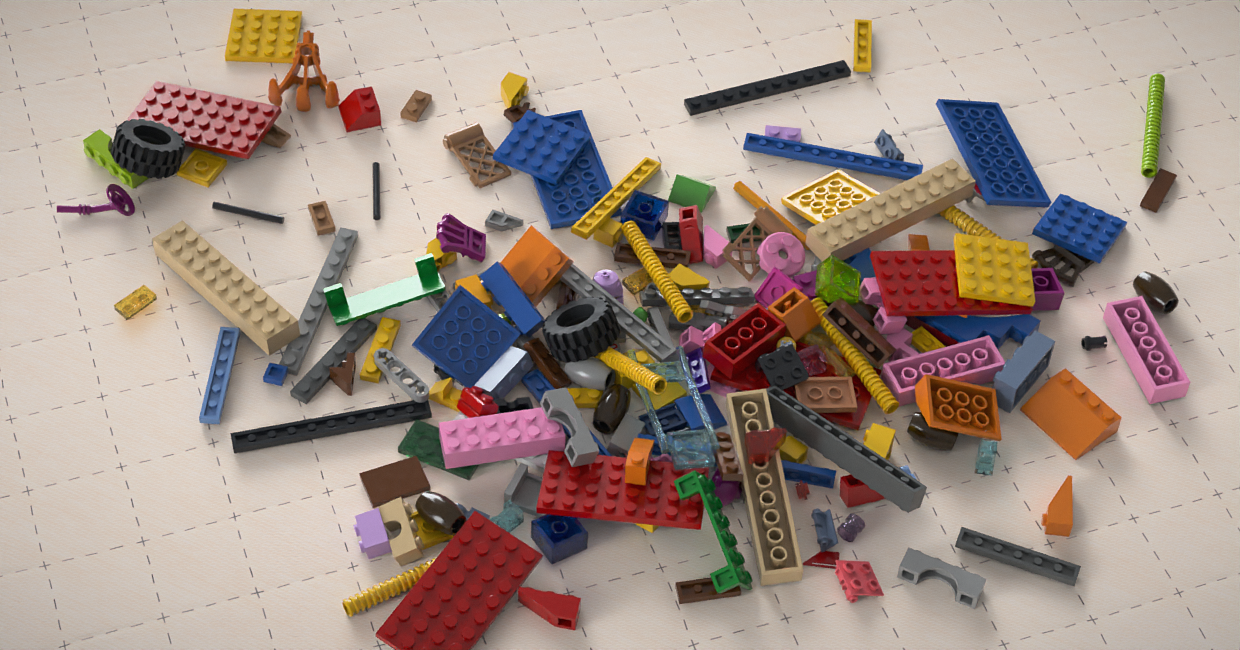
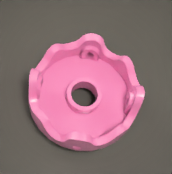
(770, 258)

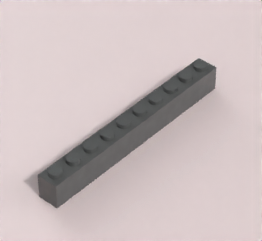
(845, 451)

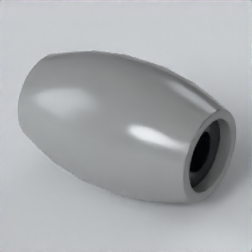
(590, 374)

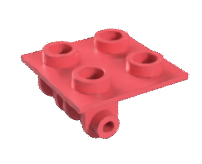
(857, 579)

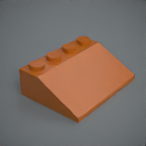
(536, 264)
(959, 407)
(1071, 414)

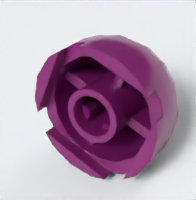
(726, 490)

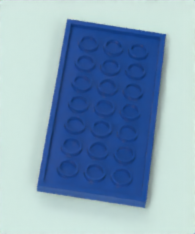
(993, 153)
(581, 185)

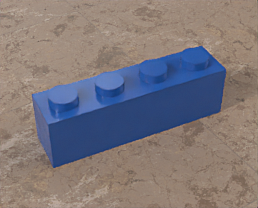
(513, 299)

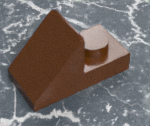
(344, 376)

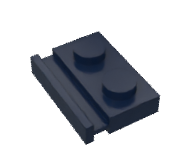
(669, 418)

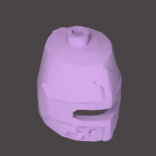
(610, 282)

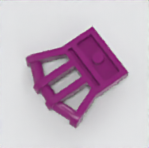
(461, 238)

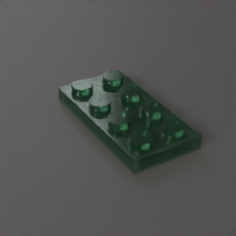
(425, 443)

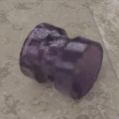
(853, 525)

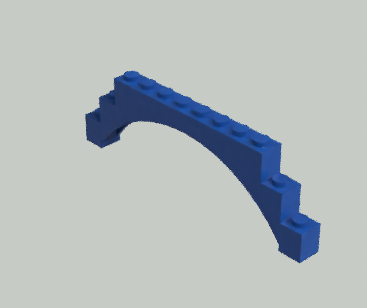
(958, 327)

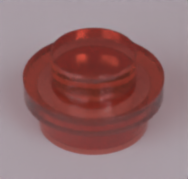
(802, 490)

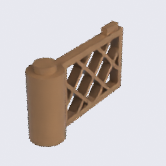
(466, 139)
(768, 224)

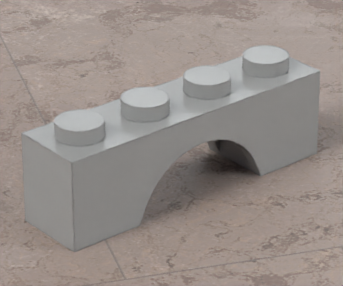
(560, 406)
(920, 567)

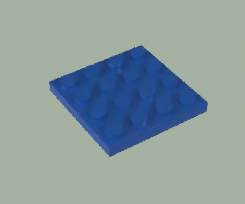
(542, 147)
(1079, 228)
(465, 338)

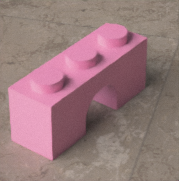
(871, 295)

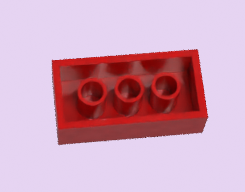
(744, 340)

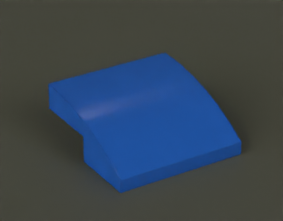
(690, 413)

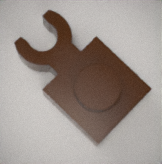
(516, 112)

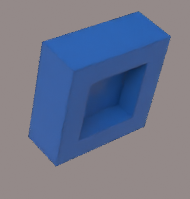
(275, 374)

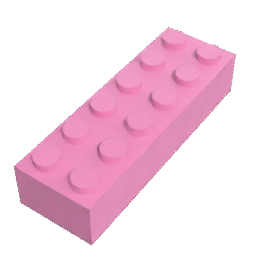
(1146, 350)
(965, 362)
(499, 437)

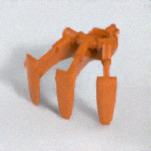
(302, 98)

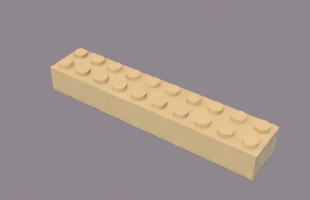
(890, 212)
(226, 287)
(764, 493)

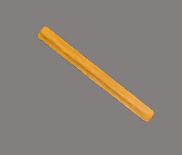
(756, 201)

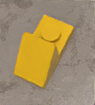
(445, 394)

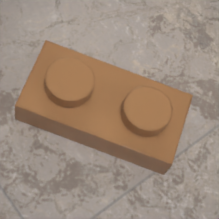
(416, 106)
(321, 218)

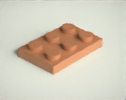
(827, 394)

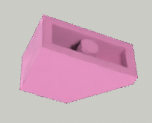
(712, 247)

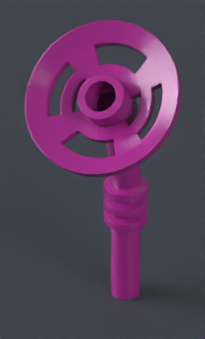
(117, 202)

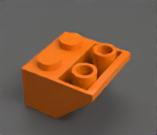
(796, 312)

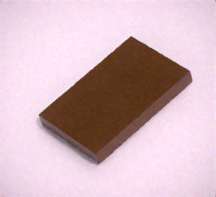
(394, 481)

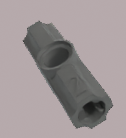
(699, 320)

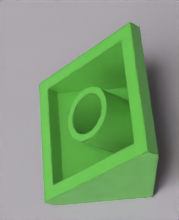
(691, 192)

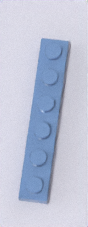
(219, 375)

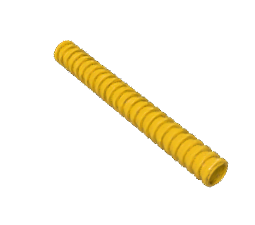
(971, 226)
(657, 272)
(857, 362)
(633, 370)
(384, 590)

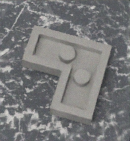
(713, 308)

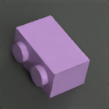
(373, 534)

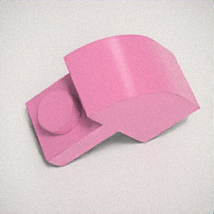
(694, 338)
(902, 343)

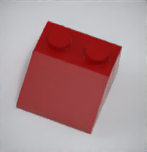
(360, 110)

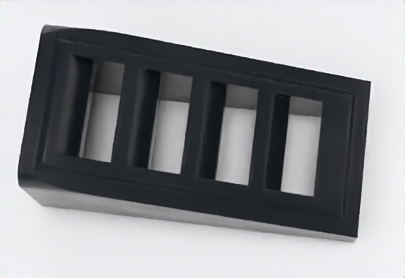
(671, 227)

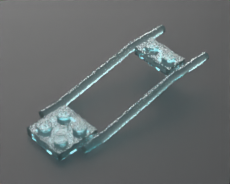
(686, 448)

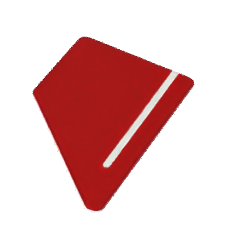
(823, 559)

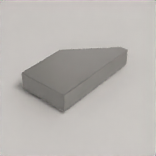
(502, 221)

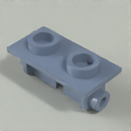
(888, 147)
(825, 529)

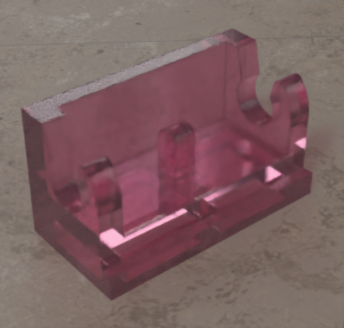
(812, 360)

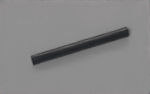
(376, 191)
(248, 212)

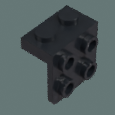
(782, 367)

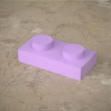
(786, 133)

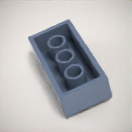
(1022, 370)

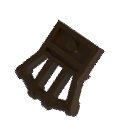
(1071, 261)

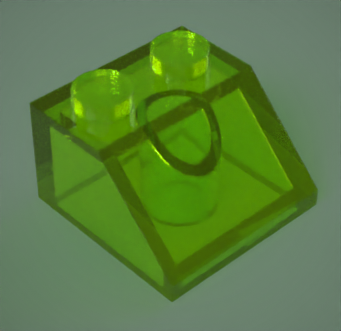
(837, 280)

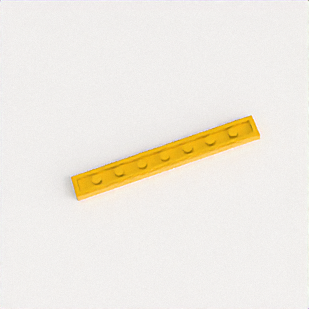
(615, 198)

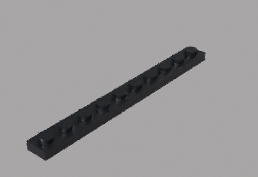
(767, 87)
(329, 425)

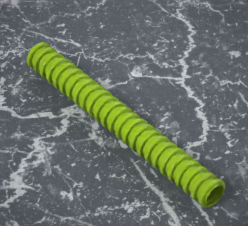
(1153, 125)

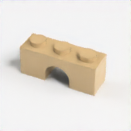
(407, 545)

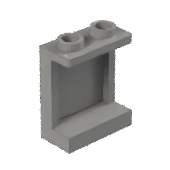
(524, 490)

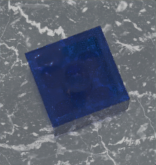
(646, 212)
(559, 536)

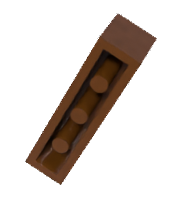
(859, 332)

